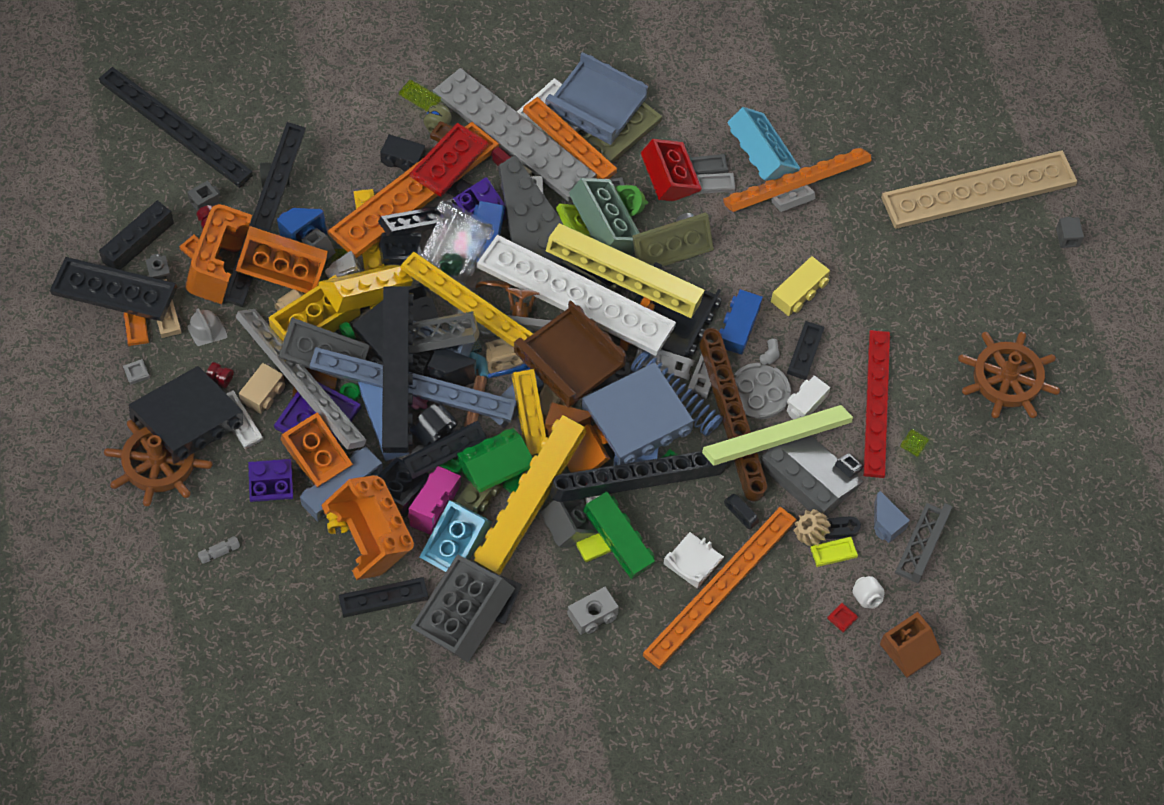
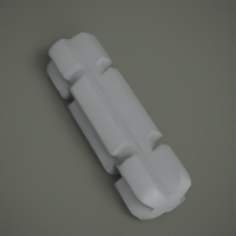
(218, 550)

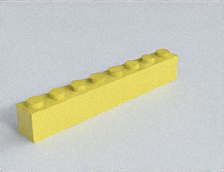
(625, 270)

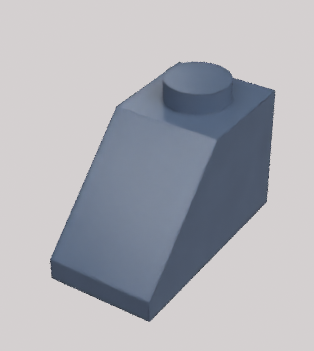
(888, 519)

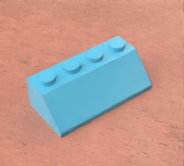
(762, 144)

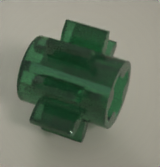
(451, 264)

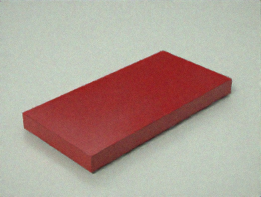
(449, 159)

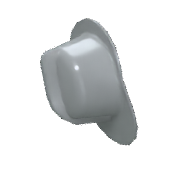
(206, 327)

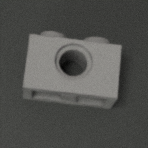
(598, 601)

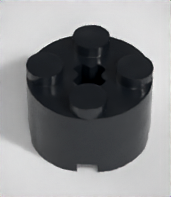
(434, 425)

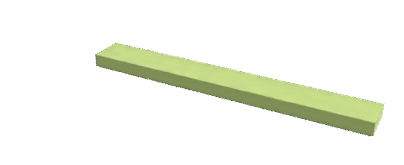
(777, 435)

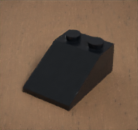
(401, 485)

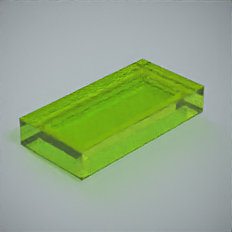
(419, 95)

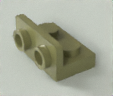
(477, 501)

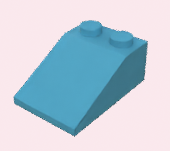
(456, 533)

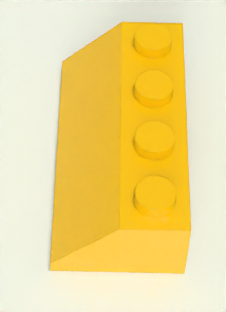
(363, 287)

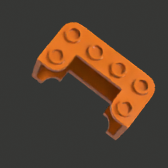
(225, 230)
(373, 524)

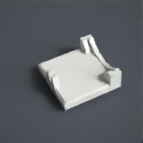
(693, 559)

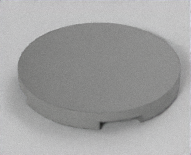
(762, 390)

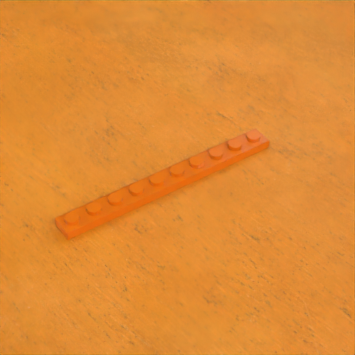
(719, 588)

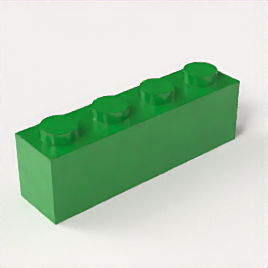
(619, 535)

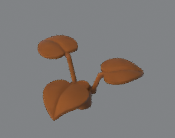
(520, 308)

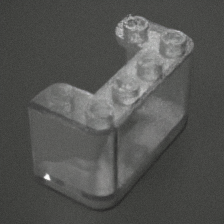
(459, 233)

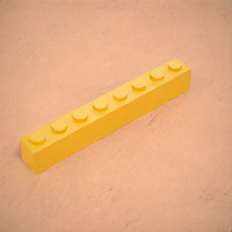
(530, 495)

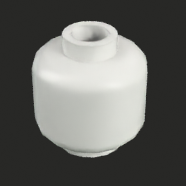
(868, 592)

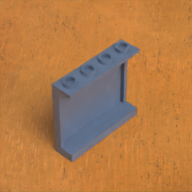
(598, 98)
(638, 414)

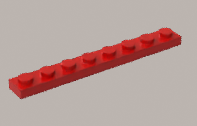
(876, 404)

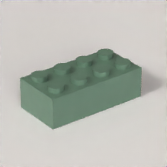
(604, 213)

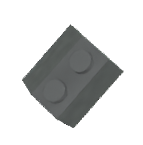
(568, 522)

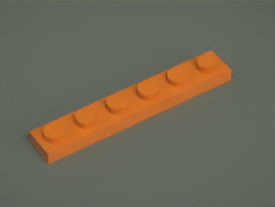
(569, 138)

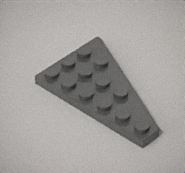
(527, 209)

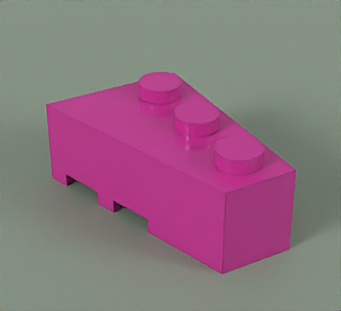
(433, 499)

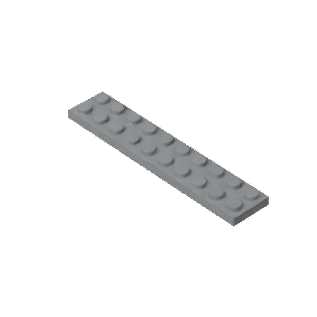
(513, 132)

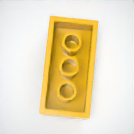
(312, 309)

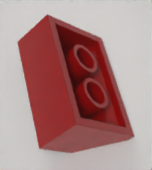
(670, 169)

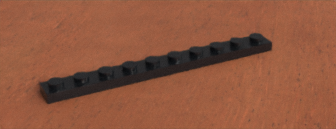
(176, 127)
(268, 203)

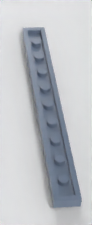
(422, 387)

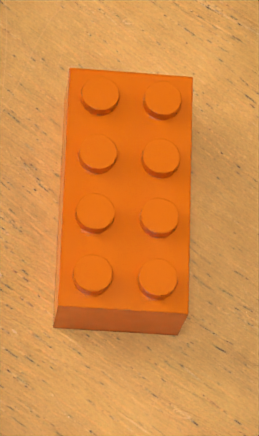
(281, 260)

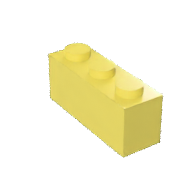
(800, 286)

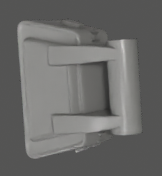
(344, 266)

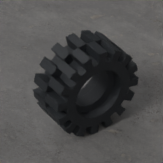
(420, 363)

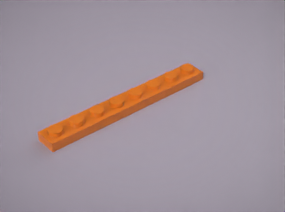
(796, 180)

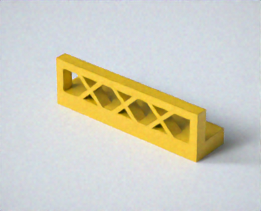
(529, 409)

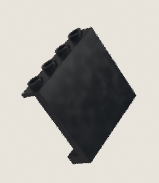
(687, 330)
(187, 413)

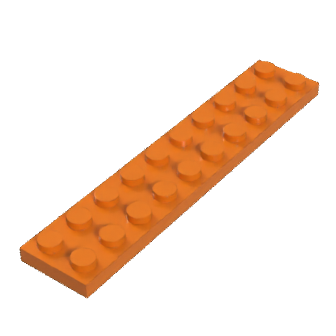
(361, 227)

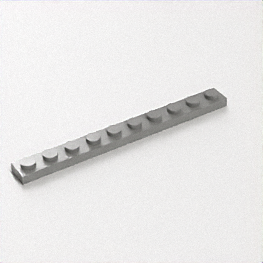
(302, 380)

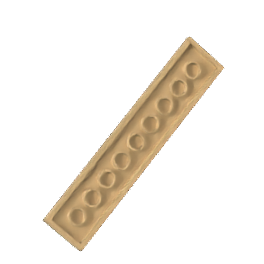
(978, 189)

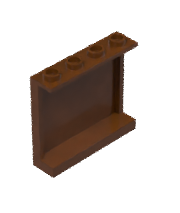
(571, 354)

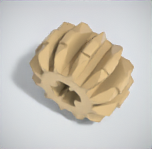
(812, 527)

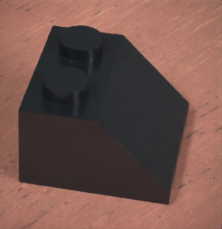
(452, 367)

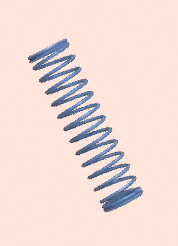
(712, 424)

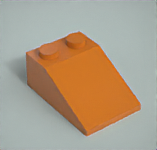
(316, 450)

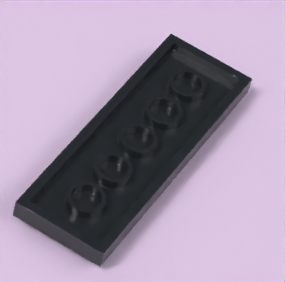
(113, 289)

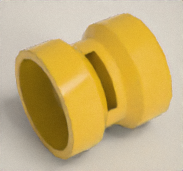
(334, 524)

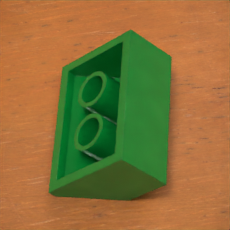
(495, 460)

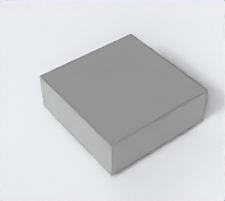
(136, 371)

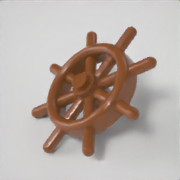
(1009, 374)
(157, 459)

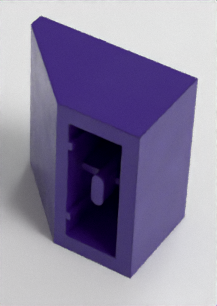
(478, 192)
(271, 480)

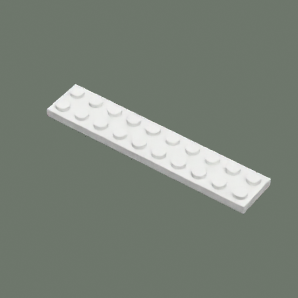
(559, 286)

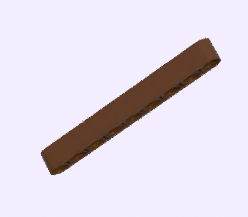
(734, 405)

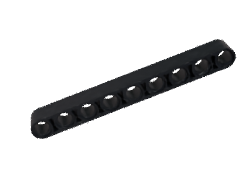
(630, 476)

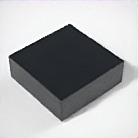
(849, 465)

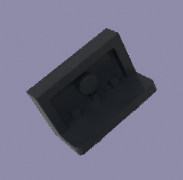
(399, 247)

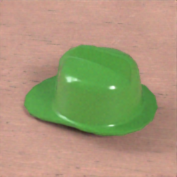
(632, 198)

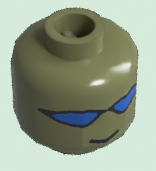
(436, 114)

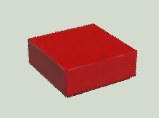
(842, 617)

